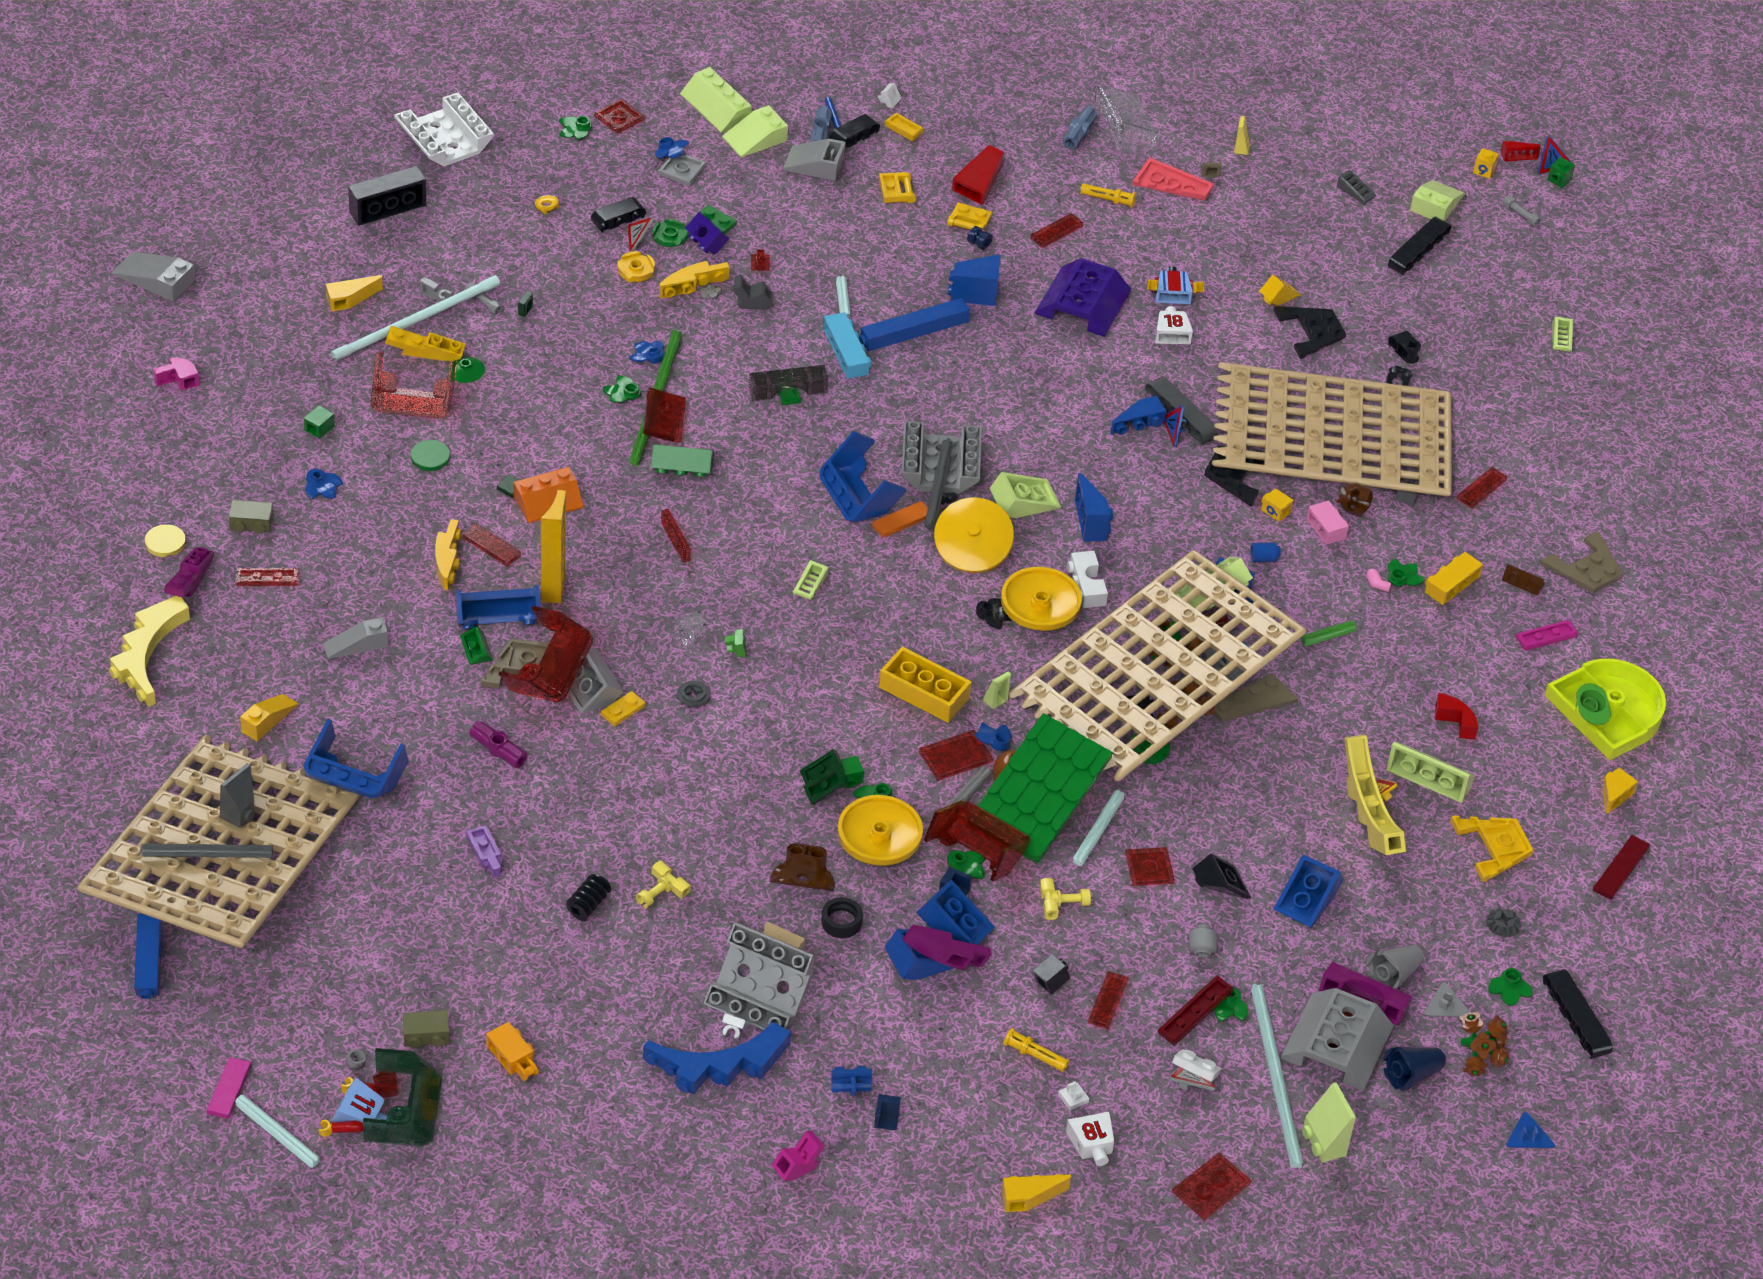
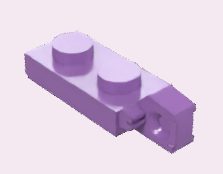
(485, 849)

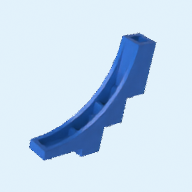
(722, 1066)

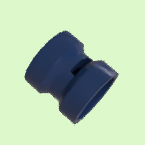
(978, 237)

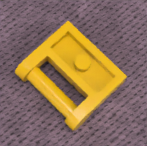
(891, 188)
(969, 216)

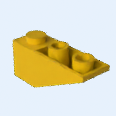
(351, 292)
(1030, 1191)

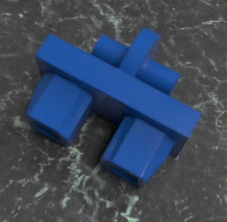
(851, 1080)

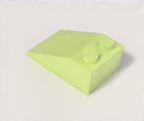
(757, 132)
(1435, 200)
(1023, 495)
(1329, 1125)

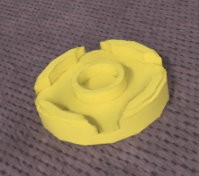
(165, 540)

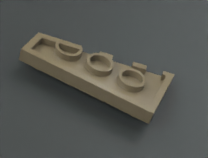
(1255, 698)

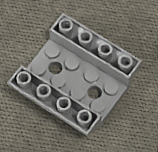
(921, 458)
(758, 994)
(1358, 1037)

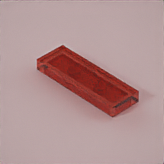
(1056, 230)
(1482, 487)
(675, 535)
(491, 545)
(267, 577)
(1108, 1000)

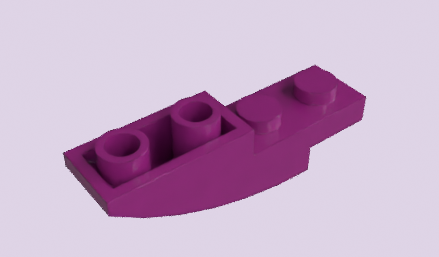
(190, 573)
(943, 949)

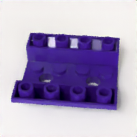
(1100, 296)

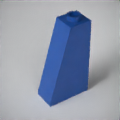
(148, 956)

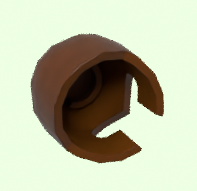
(1355, 495)

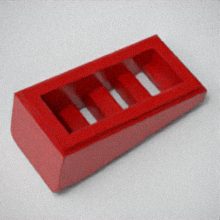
(1509, 147)

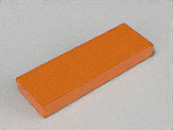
(900, 519)

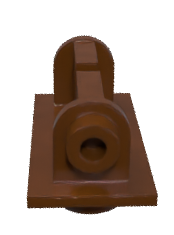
(1523, 579)

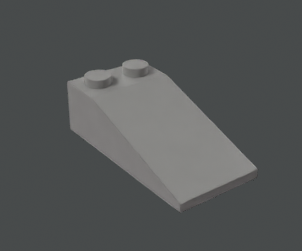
(157, 273)

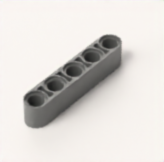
(1197, 423)

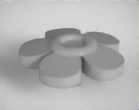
(710, 291)

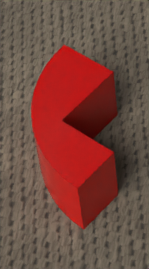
(1454, 710)

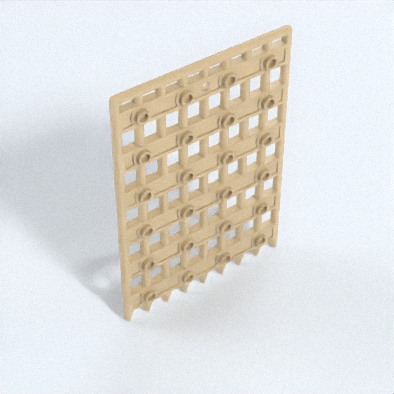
(1351, 429)
(1168, 650)
(209, 818)

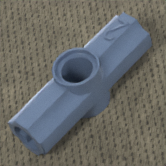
(821, 124)
(1080, 127)

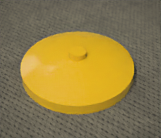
(974, 535)
(1041, 598)
(880, 830)

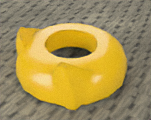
(547, 199)

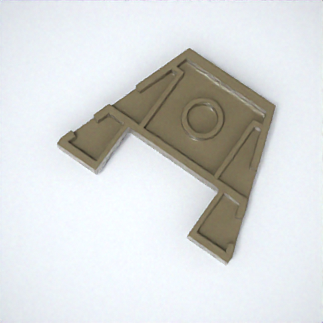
(1591, 571)
(512, 659)

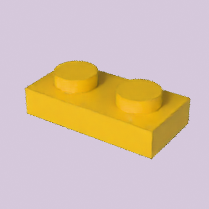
(623, 708)

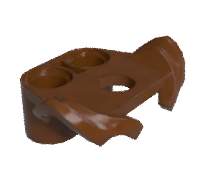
(806, 862)

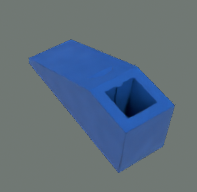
(1143, 412)

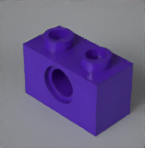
(706, 233)

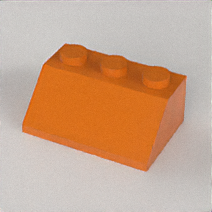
(538, 493)

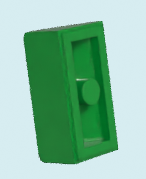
(476, 646)

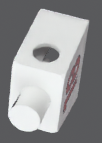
(1173, 327)
(1092, 1136)

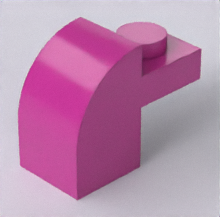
(178, 370)
(798, 1161)

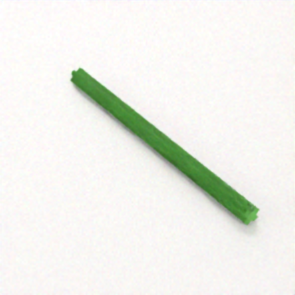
(660, 382)

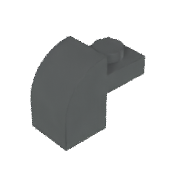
(752, 297)

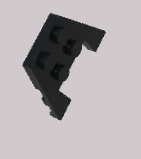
(1319, 325)
(1232, 479)

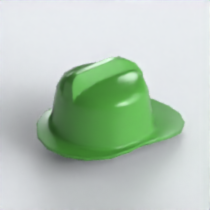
(1593, 704)

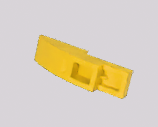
(686, 279)
(428, 347)
(447, 554)

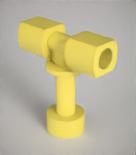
(666, 882)
(1054, 898)

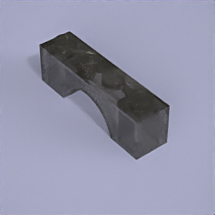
(768, 383)

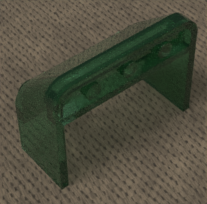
(416, 1121)

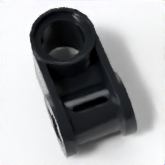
(1405, 346)

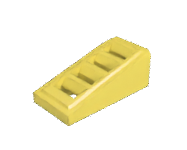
(1242, 141)

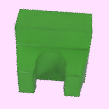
(736, 643)

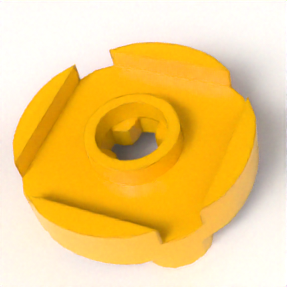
(644, 270)

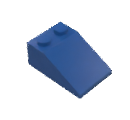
(1092, 511)
(1309, 891)
(955, 913)
(909, 961)

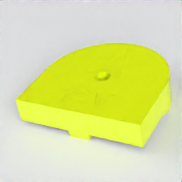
(1633, 700)

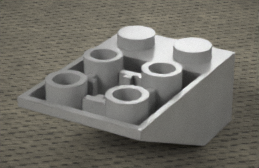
(817, 158)

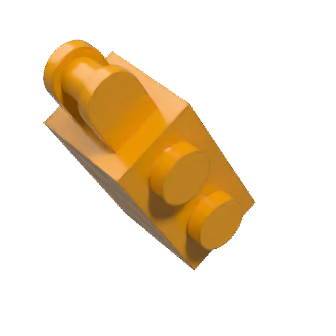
(512, 1050)

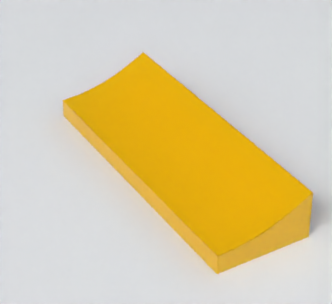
(553, 550)

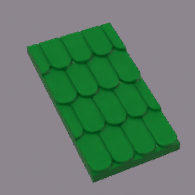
(1045, 782)

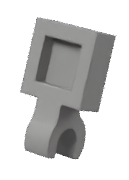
(431, 290)

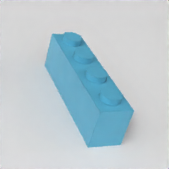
(846, 345)

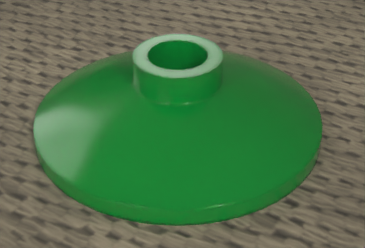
(468, 369)

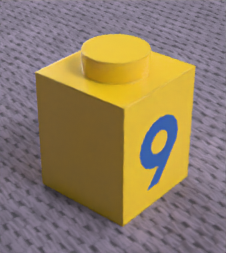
(1486, 163)
(1277, 504)

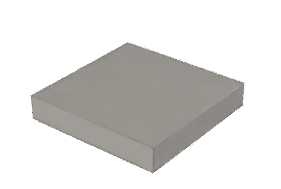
(682, 169)

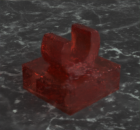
(760, 261)
(385, 1083)

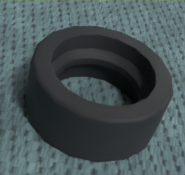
(842, 930)

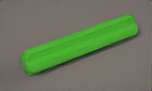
(1328, 633)

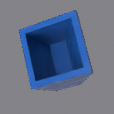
(975, 280)

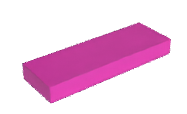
(1546, 635)
(228, 1087)

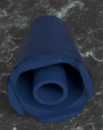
(1412, 1065)

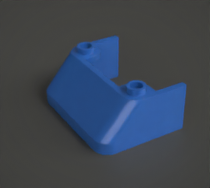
(843, 481)
(496, 606)
(327, 769)

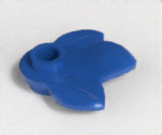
(670, 148)
(648, 351)
(324, 485)
(996, 738)

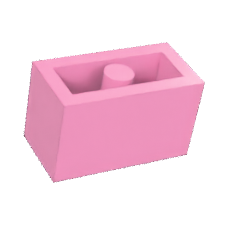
(1327, 522)

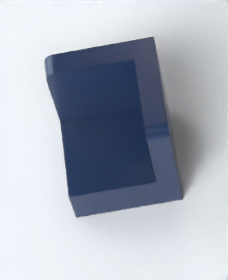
(961, 879)
(887, 1112)

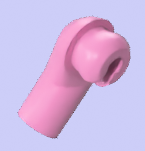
(1376, 582)

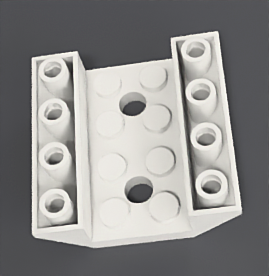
(457, 127)

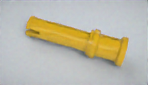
(1118, 197)
(1027, 1046)

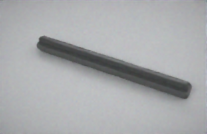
(939, 484)
(207, 850)

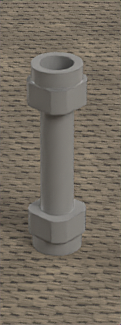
(1510, 202)
(492, 305)

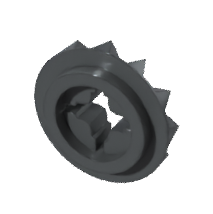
(698, 688)
(1498, 927)

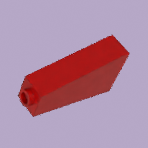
(979, 175)

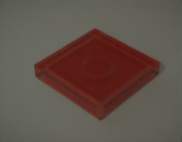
(619, 116)
(1149, 866)

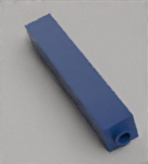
(914, 324)

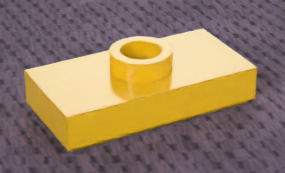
(904, 127)

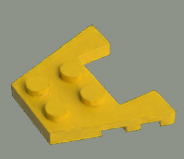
(1503, 840)

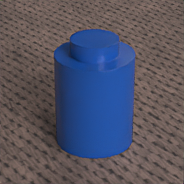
(1265, 552)

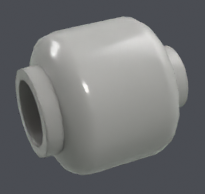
(1203, 941)

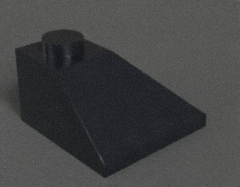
(1220, 877)

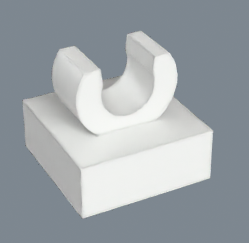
(890, 95)
(734, 1023)
(1073, 1096)

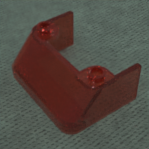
(389, 399)
(560, 662)
(981, 833)

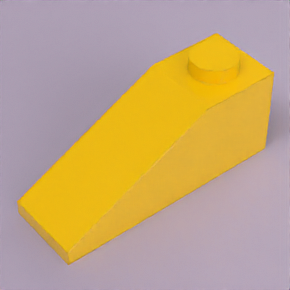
(265, 715)

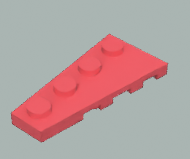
(1172, 180)

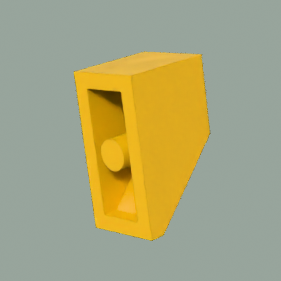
(1278, 291)
(1617, 788)

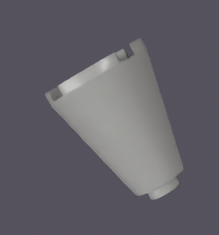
(1394, 964)

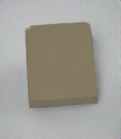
(1210, 169)

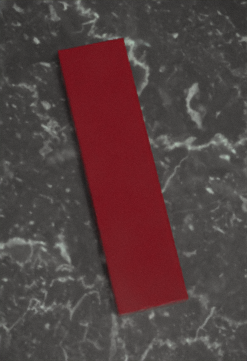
(1621, 867)
(1195, 1010)

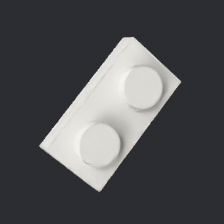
(1202, 1067)

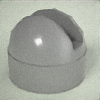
(360, 1058)

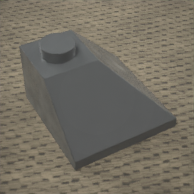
(237, 797)

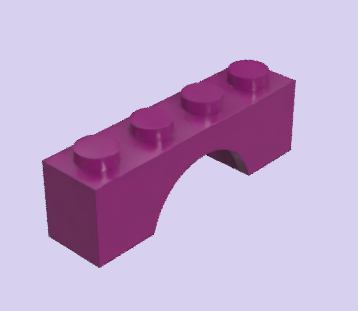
(1390, 1000)

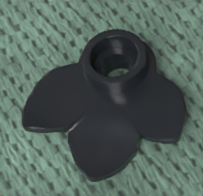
(992, 612)

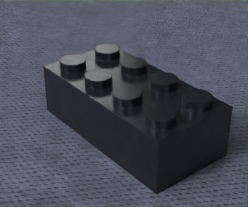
(387, 195)

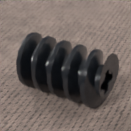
(588, 896)

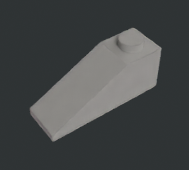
(360, 638)

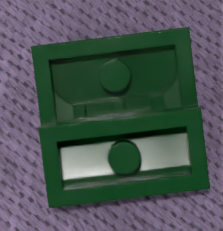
(823, 776)

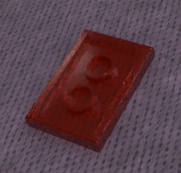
(664, 415)
(955, 755)
(1211, 1186)

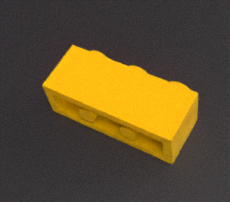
(1453, 578)

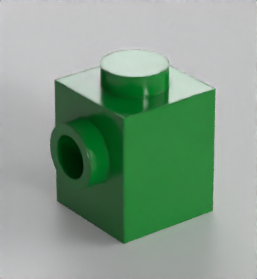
(1561, 172)
(319, 421)
(853, 771)

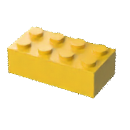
(925, 684)

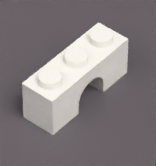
(1083, 567)

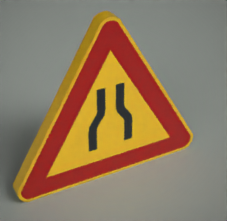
(1385, 787)

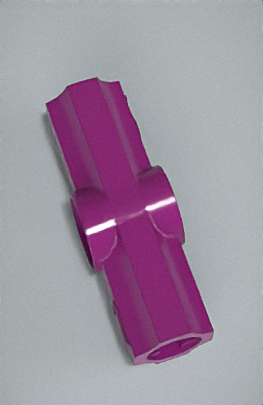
(498, 744)

